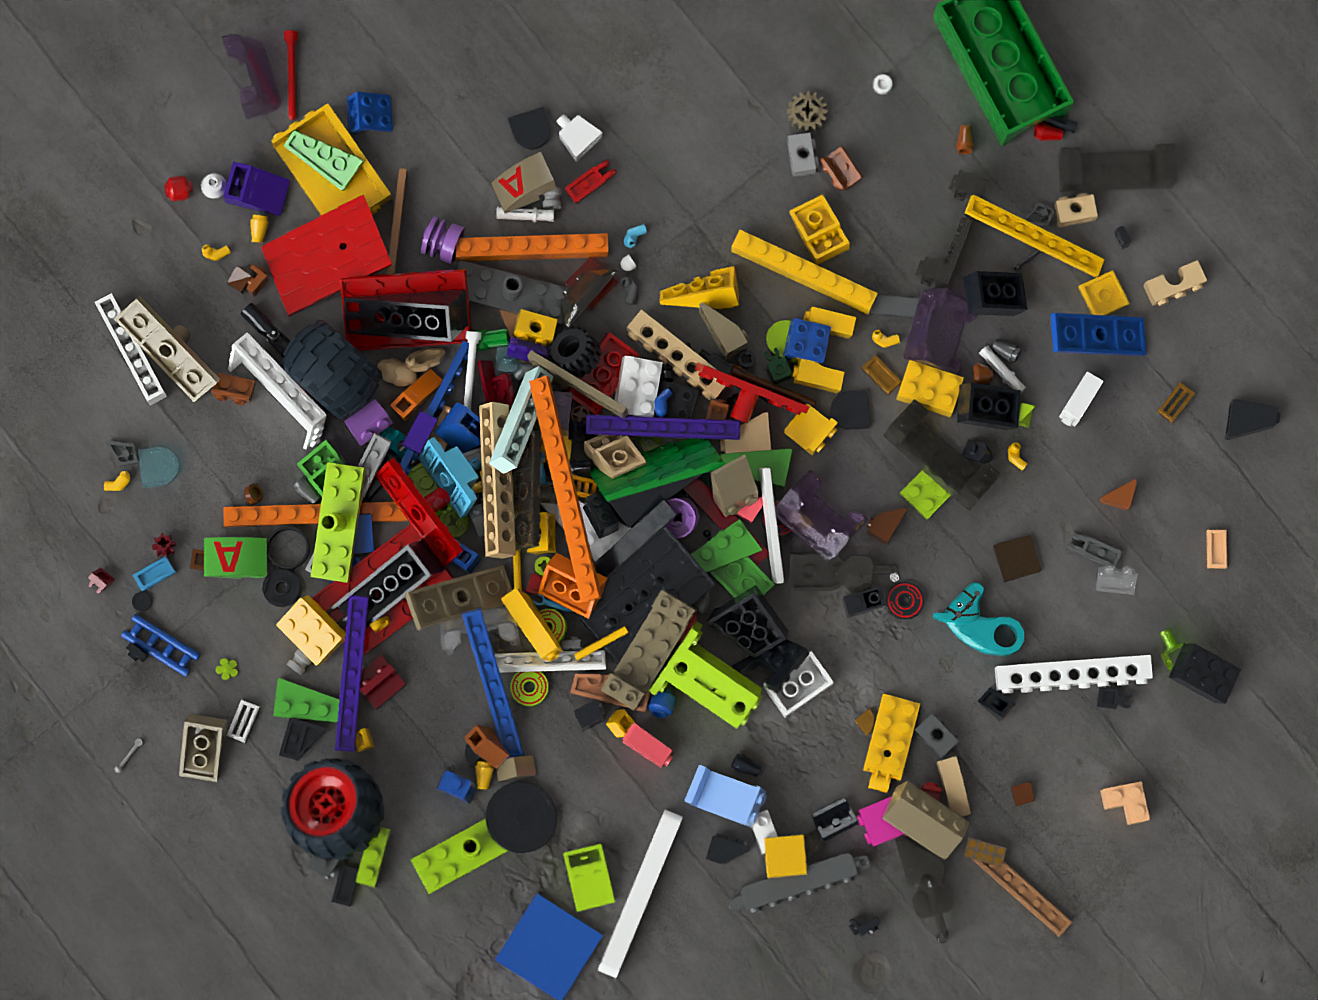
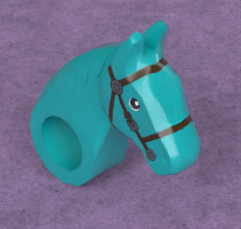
(977, 632)

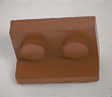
(233, 388)

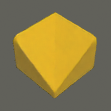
(620, 723)

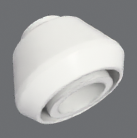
(216, 189)

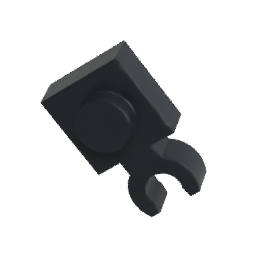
(1110, 698)

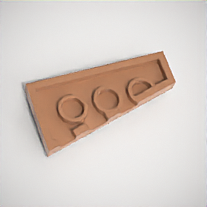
(590, 687)

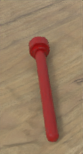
(291, 38)

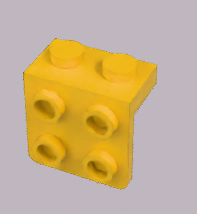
(811, 430)

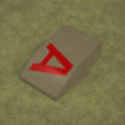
(523, 183)

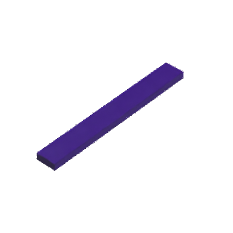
(663, 427)
(351, 673)

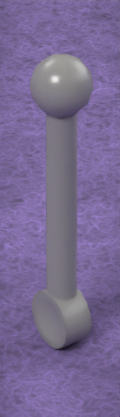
(138, 742)

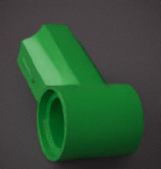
(493, 339)

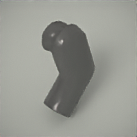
(521, 370)

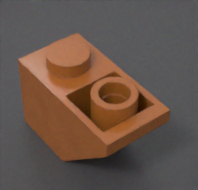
(487, 745)

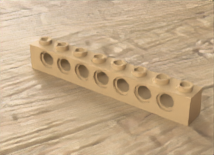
(496, 486)

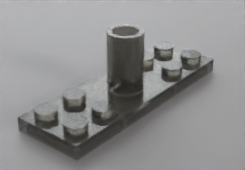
(529, 494)

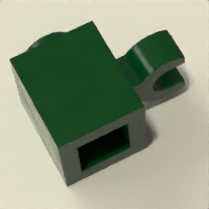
(777, 368)

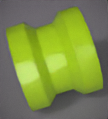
(542, 561)

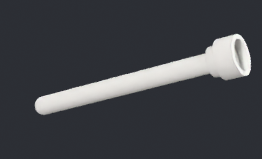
(473, 339)

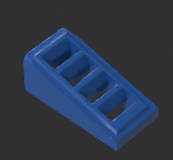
(469, 561)

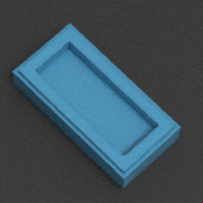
(154, 573)

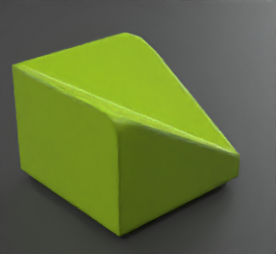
(1025, 414)

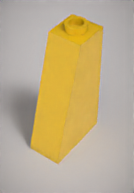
(532, 624)

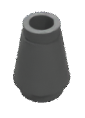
(1007, 350)
(306, 490)

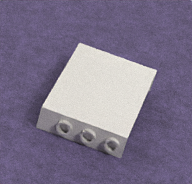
(280, 385)

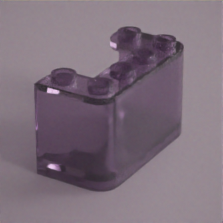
(815, 520)

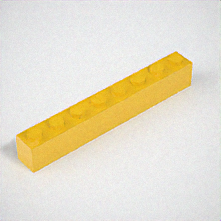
(804, 272)

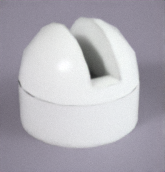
(627, 263)

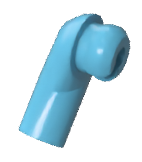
(632, 235)

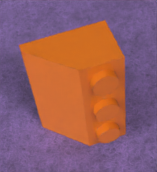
(561, 586)

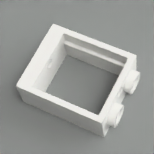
(1080, 399)

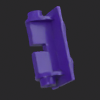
(520, 349)

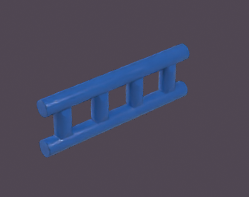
(158, 633)

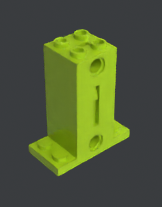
(709, 681)

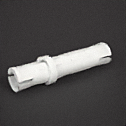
(527, 214)
(998, 366)

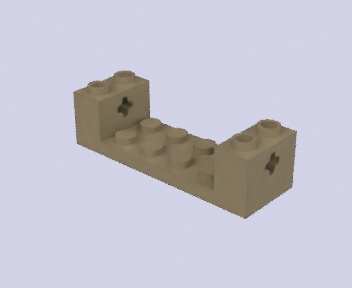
(649, 650)

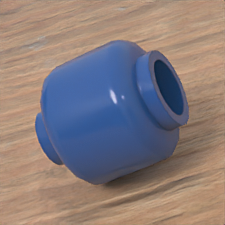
(662, 703)

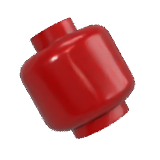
(178, 188)

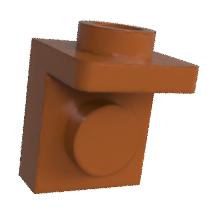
(256, 283)

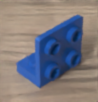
(369, 112)
(806, 340)

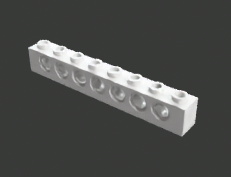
(1141, 664)

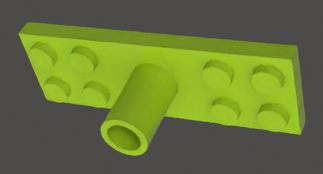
(342, 504)
(450, 860)

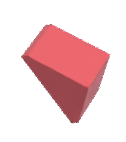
(749, 513)

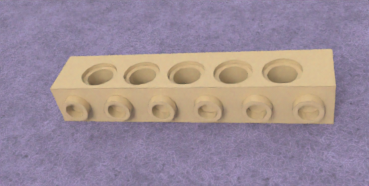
(643, 322)

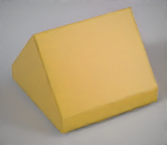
(363, 740)

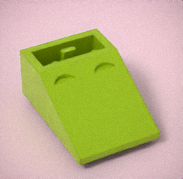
(589, 877)

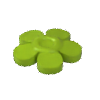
(227, 669)

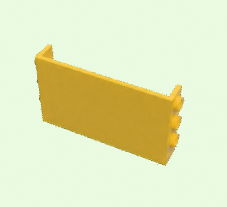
(325, 196)

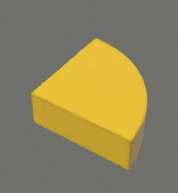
(379, 624)

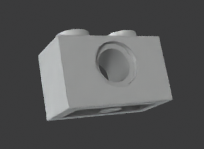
(799, 165)

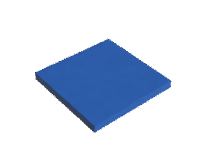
(548, 947)

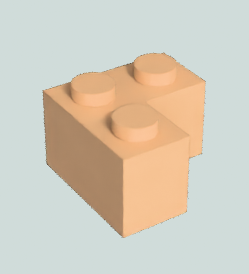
(1131, 798)

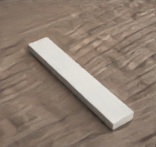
(771, 525)
(533, 662)

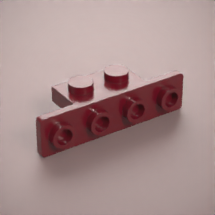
(498, 388)

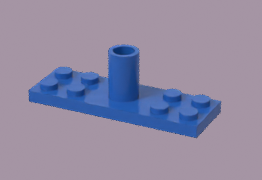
(1098, 334)

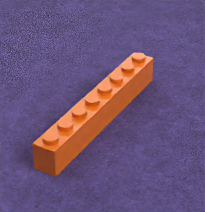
(532, 247)

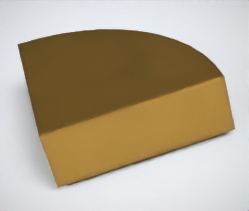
(865, 721)

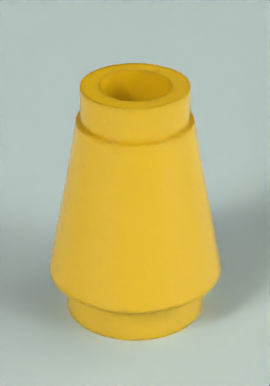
(258, 227)
(483, 774)

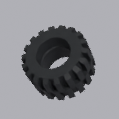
(575, 351)

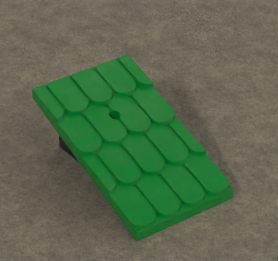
(663, 475)

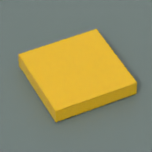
(1104, 294)
(785, 856)

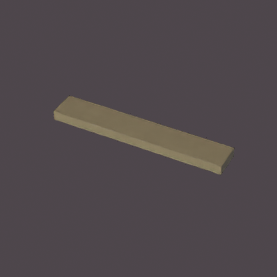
(578, 385)

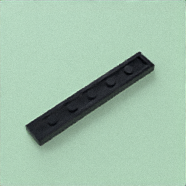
(635, 538)

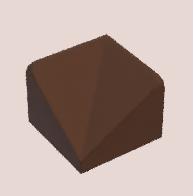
(239, 279)

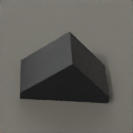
(996, 703)

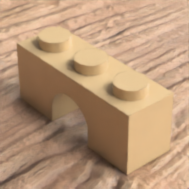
(1161, 291)

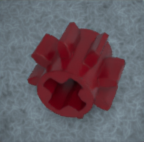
(159, 544)

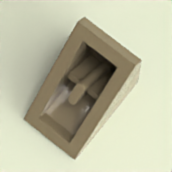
(516, 768)

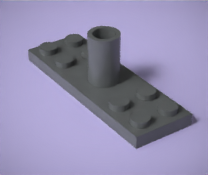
(489, 289)

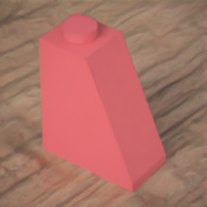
(647, 746)

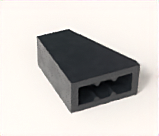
(1249, 418)

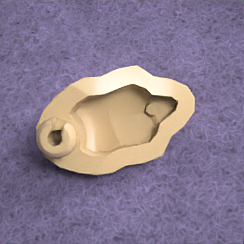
(424, 359)
(396, 372)

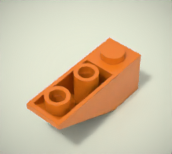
(416, 395)

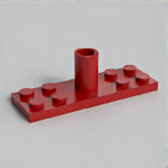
(749, 394)
(421, 510)

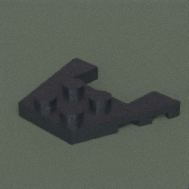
(779, 659)

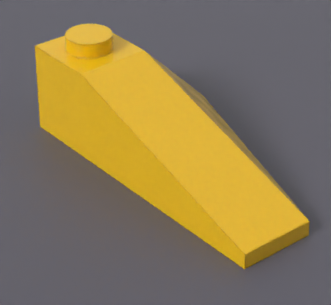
(716, 291)

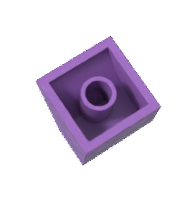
(367, 422)

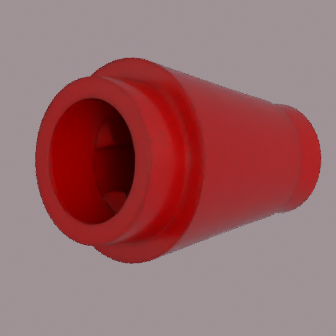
(1046, 132)

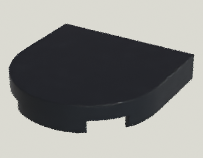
(530, 128)
(851, 410)

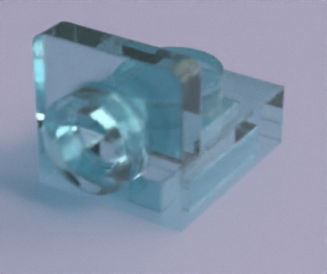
(504, 362)

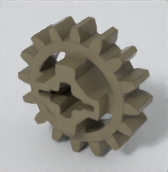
(799, 111)

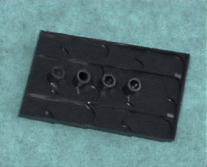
(636, 583)

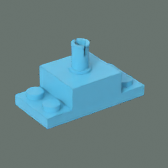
(452, 473)

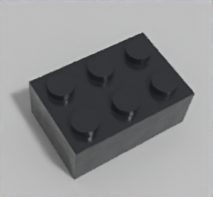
(995, 293)
(988, 406)
(1204, 673)

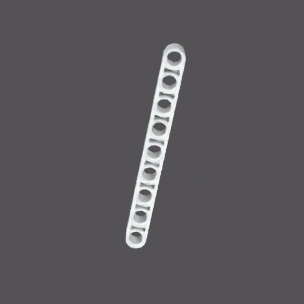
(640, 893)

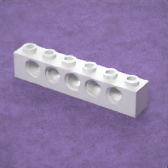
(131, 351)

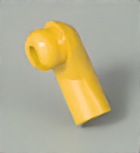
(214, 254)
(883, 340)
(1014, 456)
(119, 484)

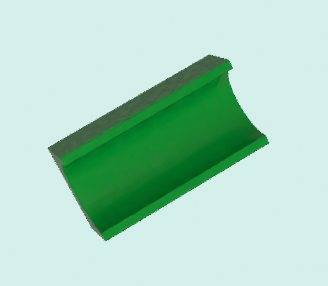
(1003, 63)

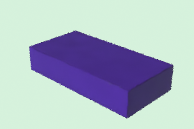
(420, 432)

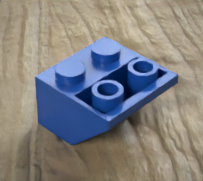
(460, 428)

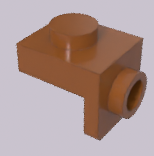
(717, 410)

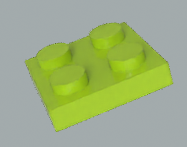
(925, 494)

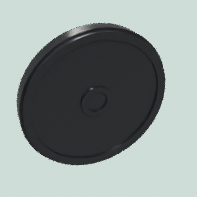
(521, 817)

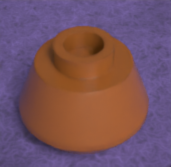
(982, 374)

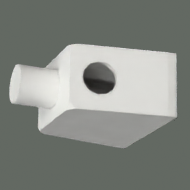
(578, 135)

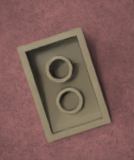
(724, 332)
(734, 486)
(202, 747)

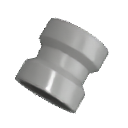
(552, 199)
(299, 662)

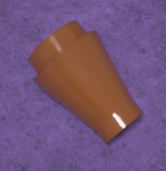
(965, 141)

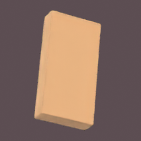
(1216, 549)

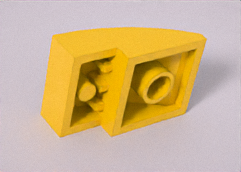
(819, 229)

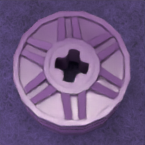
(441, 239)
(690, 517)

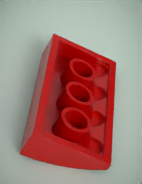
(606, 373)

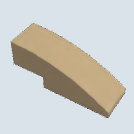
(953, 786)

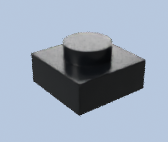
(135, 653)

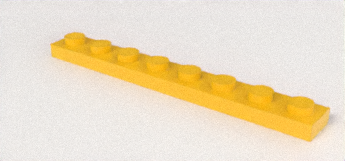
(1034, 236)

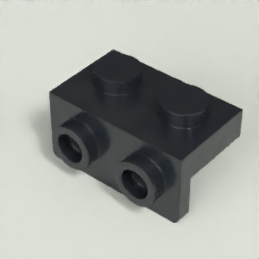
(834, 819)

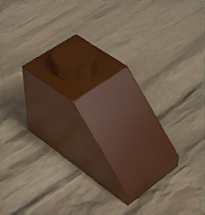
(885, 524)

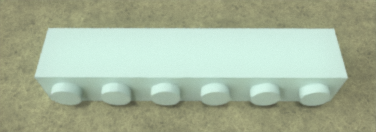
(518, 425)

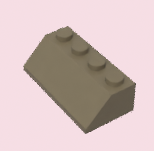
(925, 820)

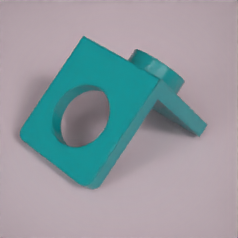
(394, 436)

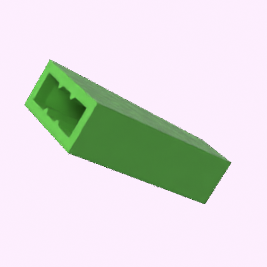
(776, 460)

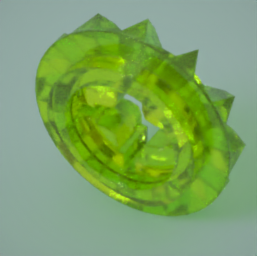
(461, 524)

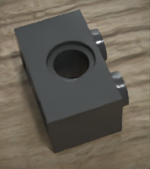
(925, 730)

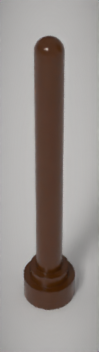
(738, 372)

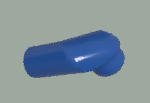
(661, 402)

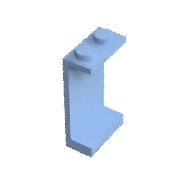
(725, 796)

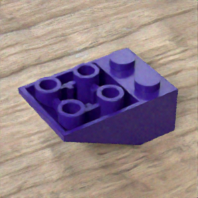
(256, 189)

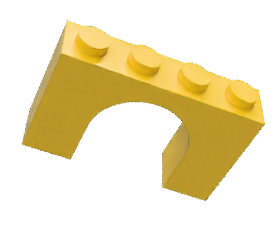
(813, 374)

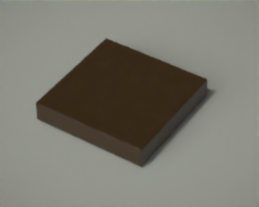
(1017, 558)

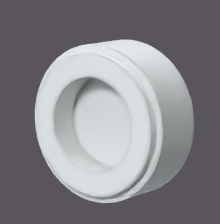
(882, 84)

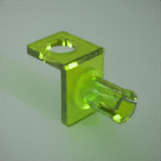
(1171, 646)

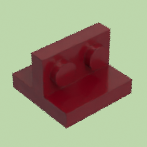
(380, 682)

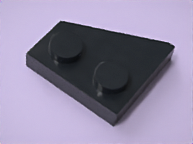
(299, 738)

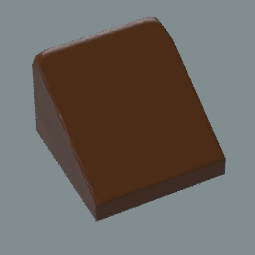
(1022, 793)

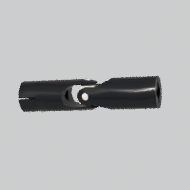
(265, 327)

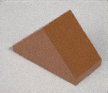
(1120, 497)

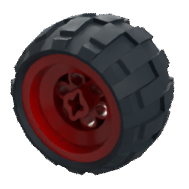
(331, 369)
(321, 787)

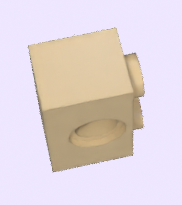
(1067, 217)

